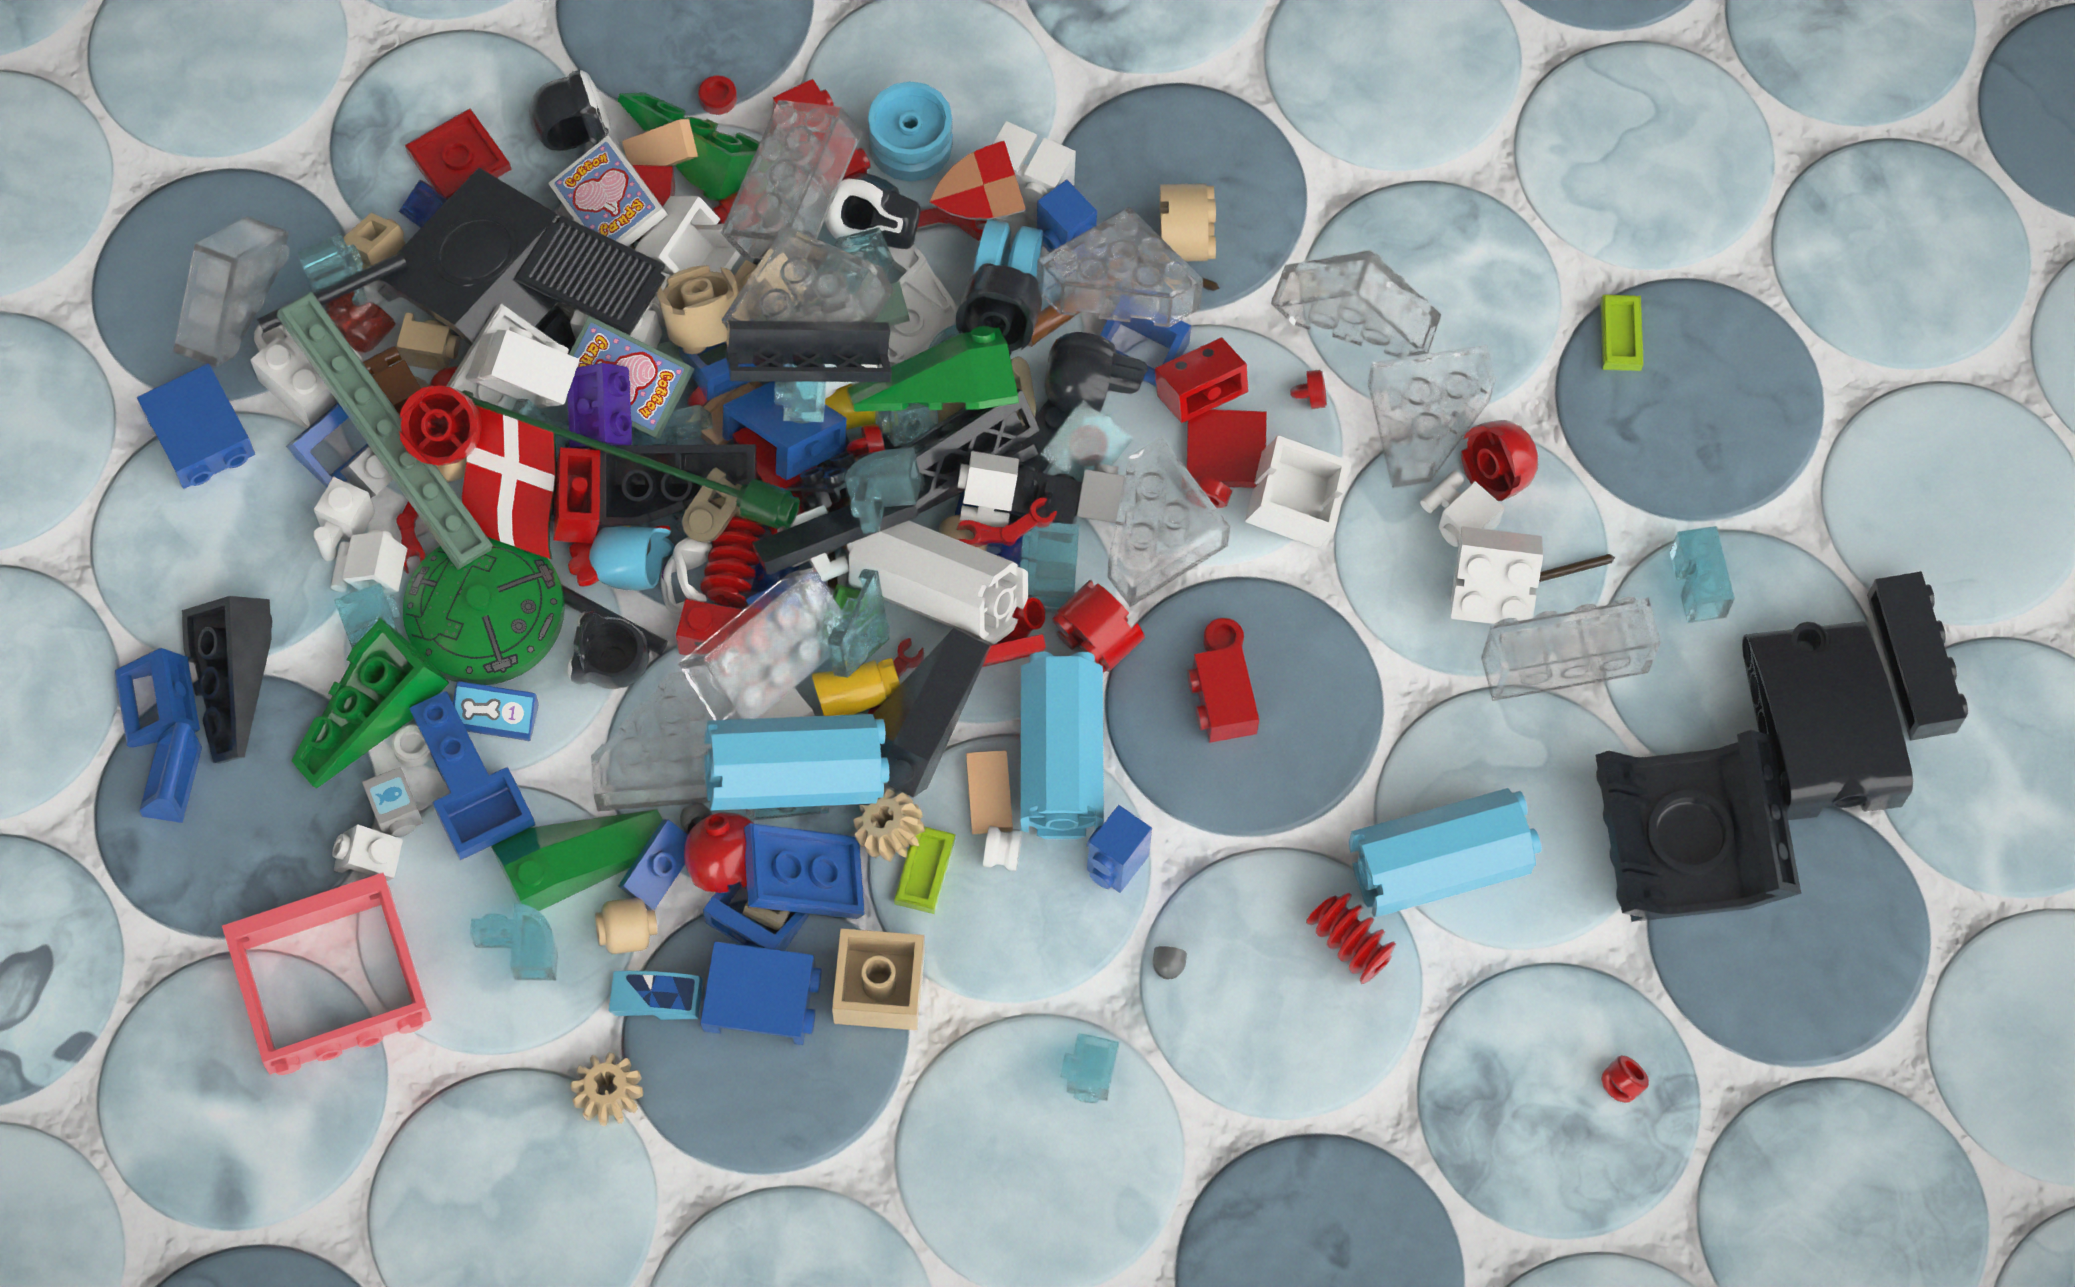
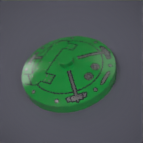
(487, 616)

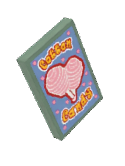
(653, 375)

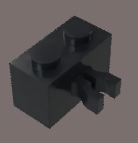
(1060, 490)

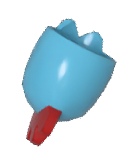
(620, 557)

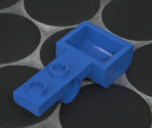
(480, 805)

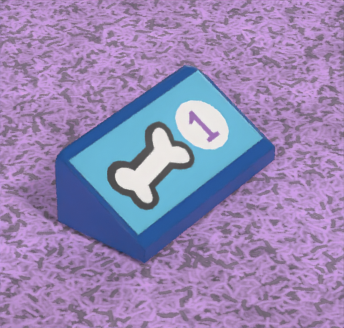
(496, 710)

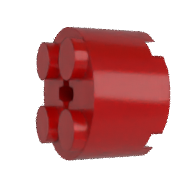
(1097, 625)

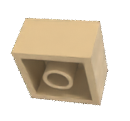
(878, 979)

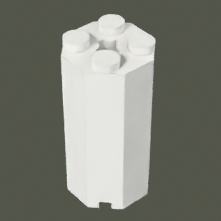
(943, 579)

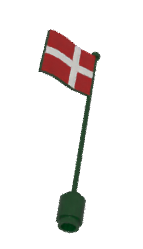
(515, 475)

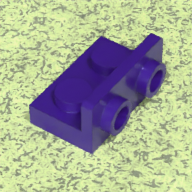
(600, 404)

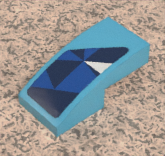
(656, 993)

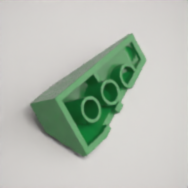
(721, 157)
(962, 369)
(368, 703)
(568, 857)

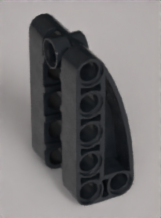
(1828, 718)

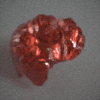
(361, 325)

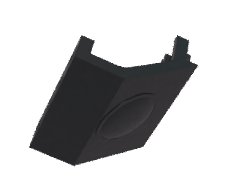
(470, 256)
(1698, 829)

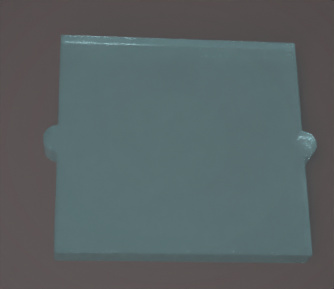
(1085, 440)

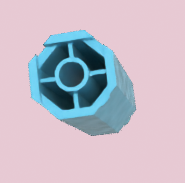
(1062, 745)
(794, 761)
(1444, 851)

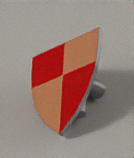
(980, 186)

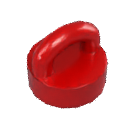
(1313, 389)
(870, 441)
(1628, 1078)

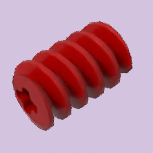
(728, 564)
(1351, 936)

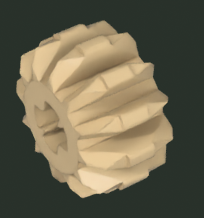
(889, 825)
(592, 1079)

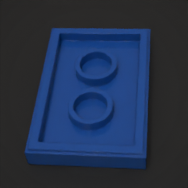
(803, 871)

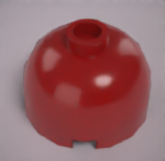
(440, 425)
(1500, 458)
(717, 852)

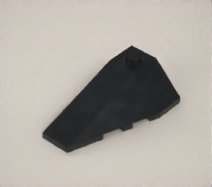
(642, 494)
(230, 652)
(927, 708)

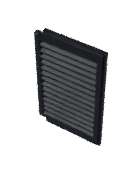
(592, 274)

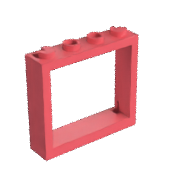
(305, 915)

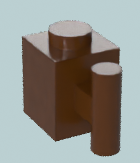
(395, 381)

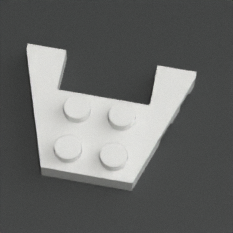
(927, 304)

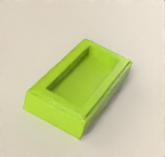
(1621, 332)
(925, 870)

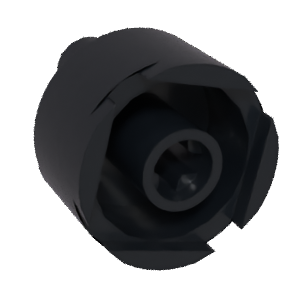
(1002, 300)

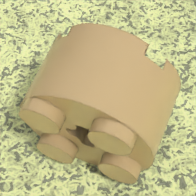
(1188, 220)
(695, 306)

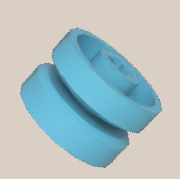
(910, 131)
(996, 249)

